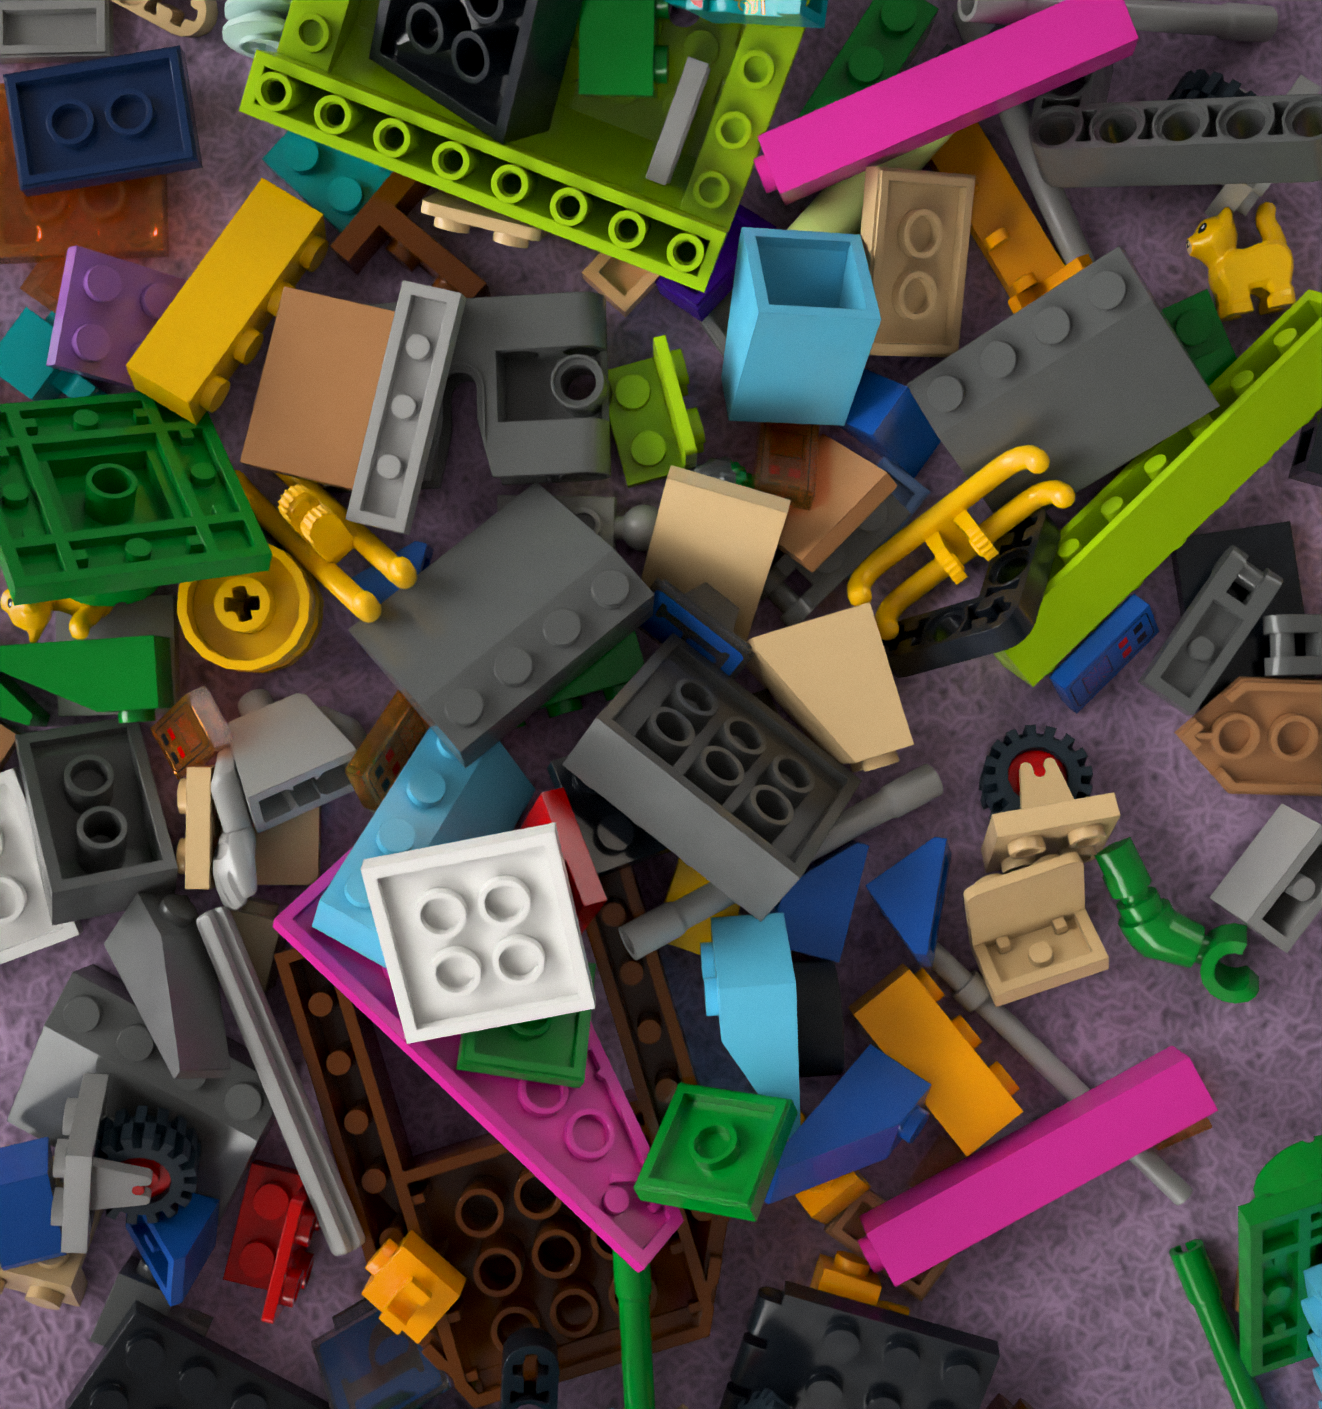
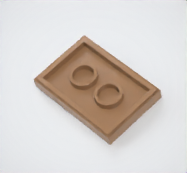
(317, 388)

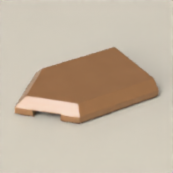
(1261, 736)

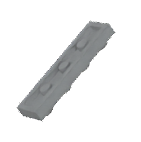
(406, 407)

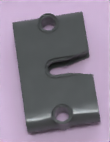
(523, 361)

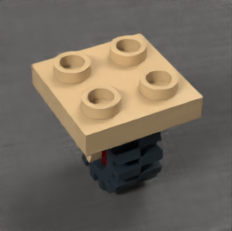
(1041, 801)

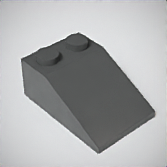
(94, 818)

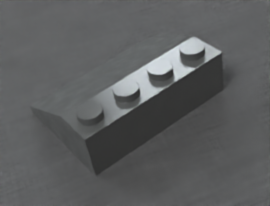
(1076, 373)
(505, 621)
(714, 776)
(102, 1032)

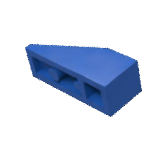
(853, 1125)

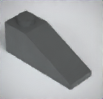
(172, 983)

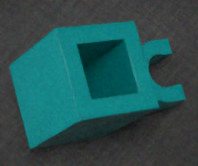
(25, 358)

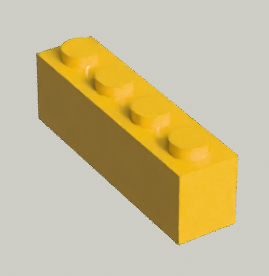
(228, 302)

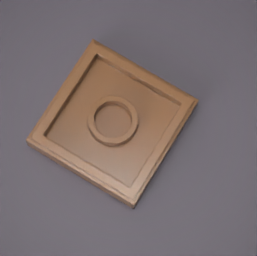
(845, 495)

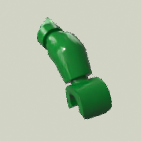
(1169, 936)

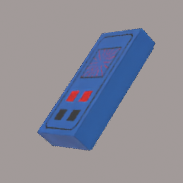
(1104, 653)

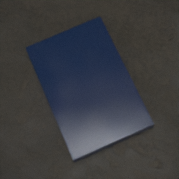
(102, 121)

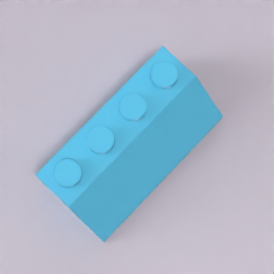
(426, 807)

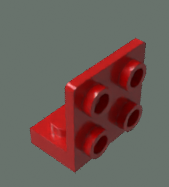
(273, 1237)

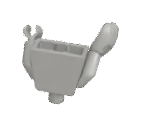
(277, 767)

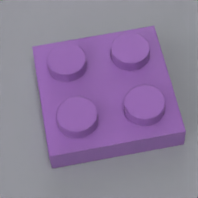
(106, 314)

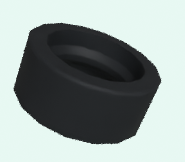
(819, 1019)

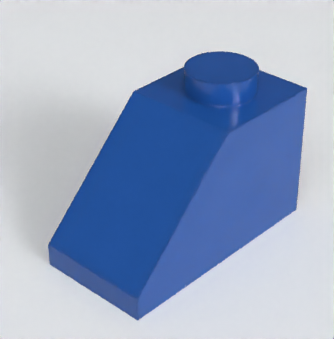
(822, 902)

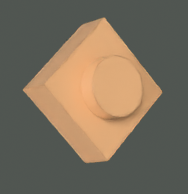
(619, 282)

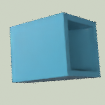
(798, 326)

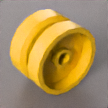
(277, 635)

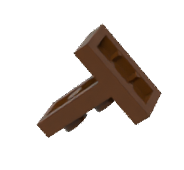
(386, 219)

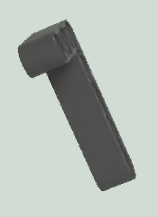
(1200, 141)

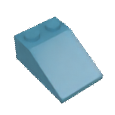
(755, 995)

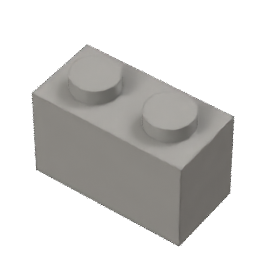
(1277, 879)

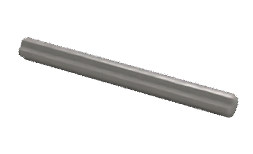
(280, 1081)

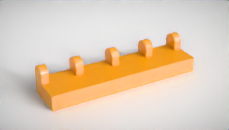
(1000, 216)

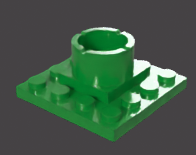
(117, 500)
(1275, 1245)

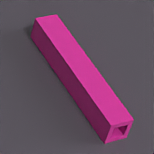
(944, 95)
(1034, 1165)

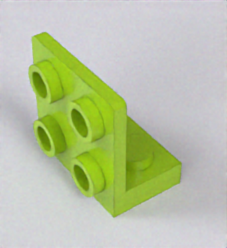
(651, 417)

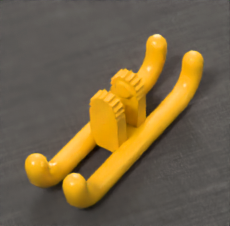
(954, 534)
(319, 536)

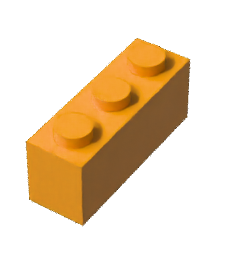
(914, 1031)

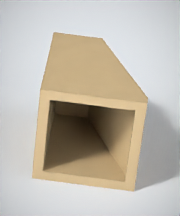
(836, 686)

